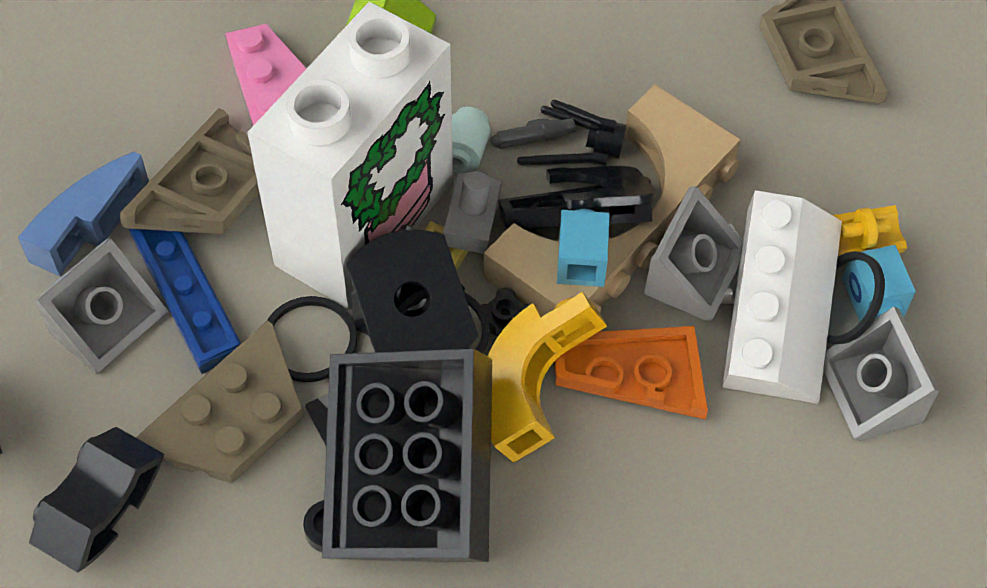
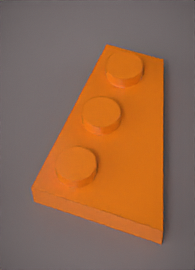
(639, 367)

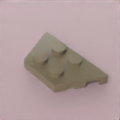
(821, 50)
(200, 185)
(230, 412)

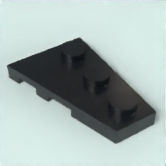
(545, 210)

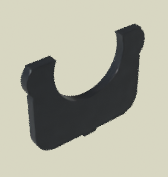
(621, 186)

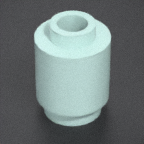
(469, 138)

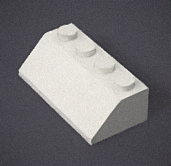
(783, 298)

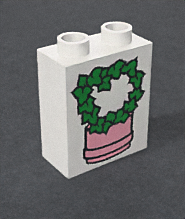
(355, 148)

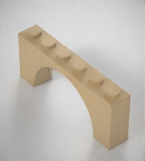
(684, 153)

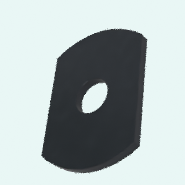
(403, 260)

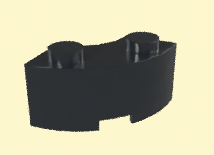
(79, 516)

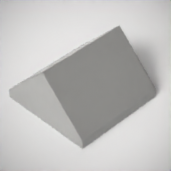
(694, 258)
(99, 306)
(881, 378)

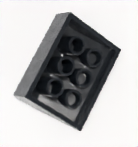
(408, 456)

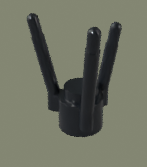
(604, 137)

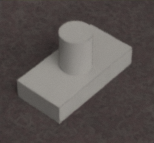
(472, 211)

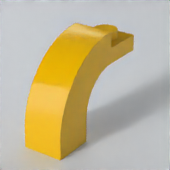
(519, 366)

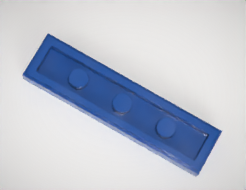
(187, 295)

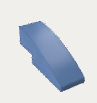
(83, 213)

